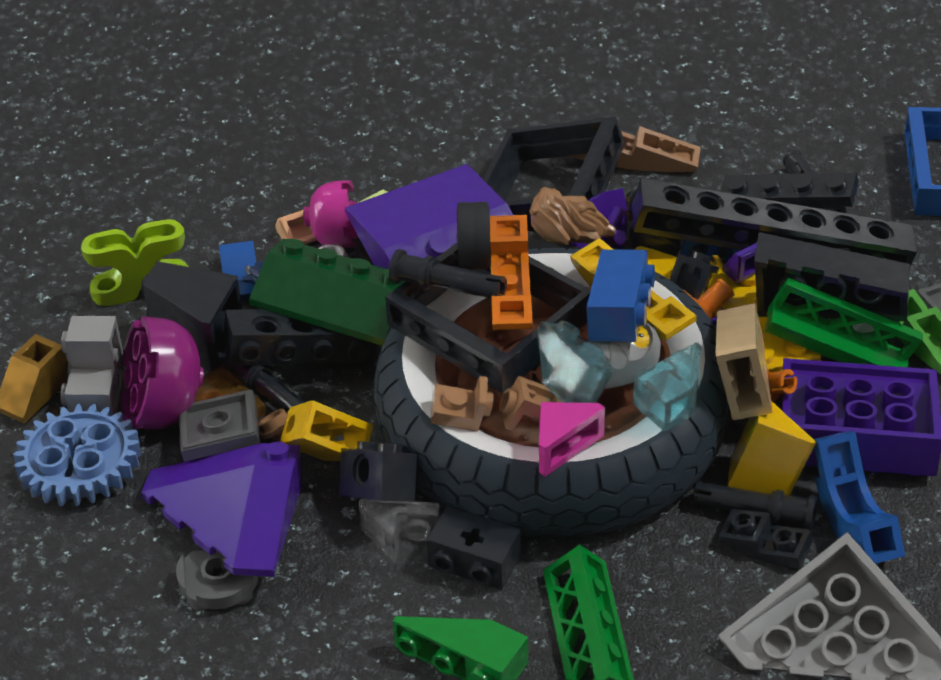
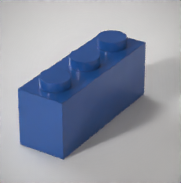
(620, 295)

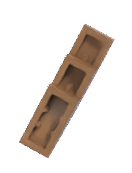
(656, 153)

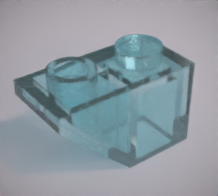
(570, 364)
(670, 388)

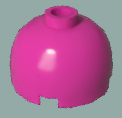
(328, 216)

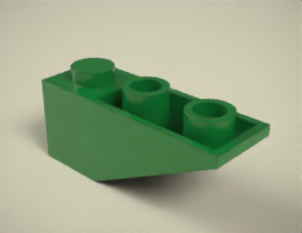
(463, 646)

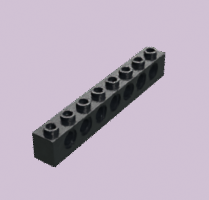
(737, 219)

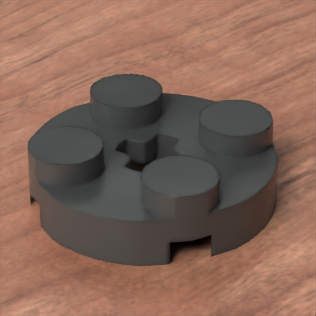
(211, 591)

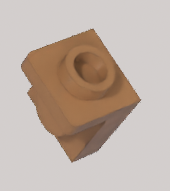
(525, 399)
(461, 406)

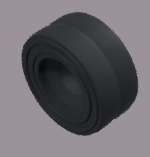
(473, 235)

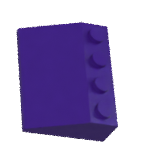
(420, 215)
(886, 406)

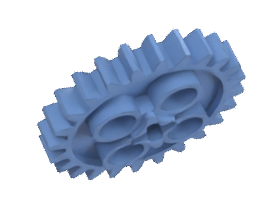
(77, 455)

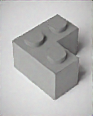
(93, 363)

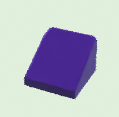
(741, 264)

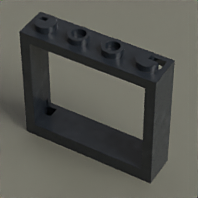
(596, 137)
(410, 316)

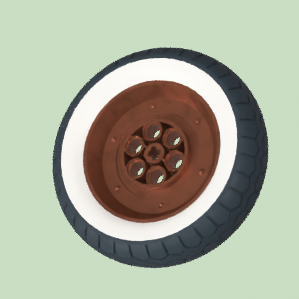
(496, 469)

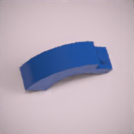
(849, 501)

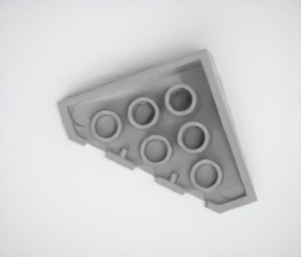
(837, 621)

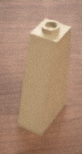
(743, 362)

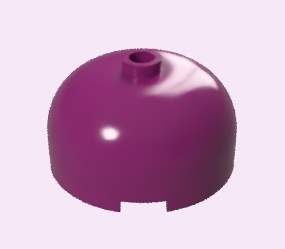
(159, 373)

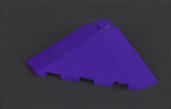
(234, 502)

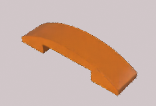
(511, 261)

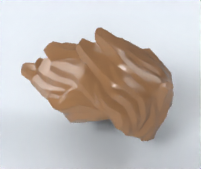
(567, 218)

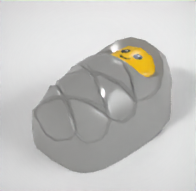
(630, 357)

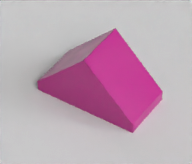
(567, 431)

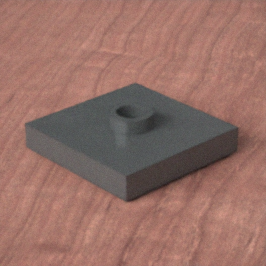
(219, 425)

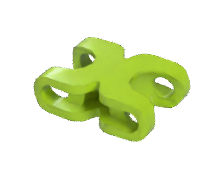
(129, 258)

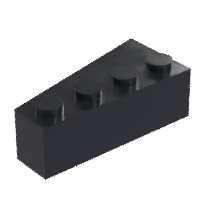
(853, 277)

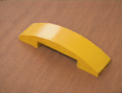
(665, 316)

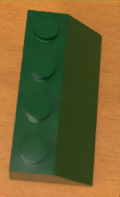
(325, 290)

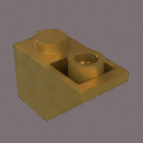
(32, 378)

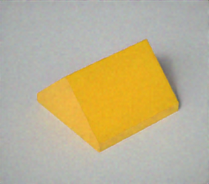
(769, 454)

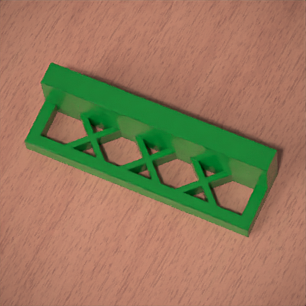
(837, 336)
(595, 616)

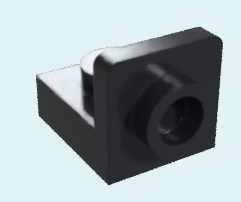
(693, 273)

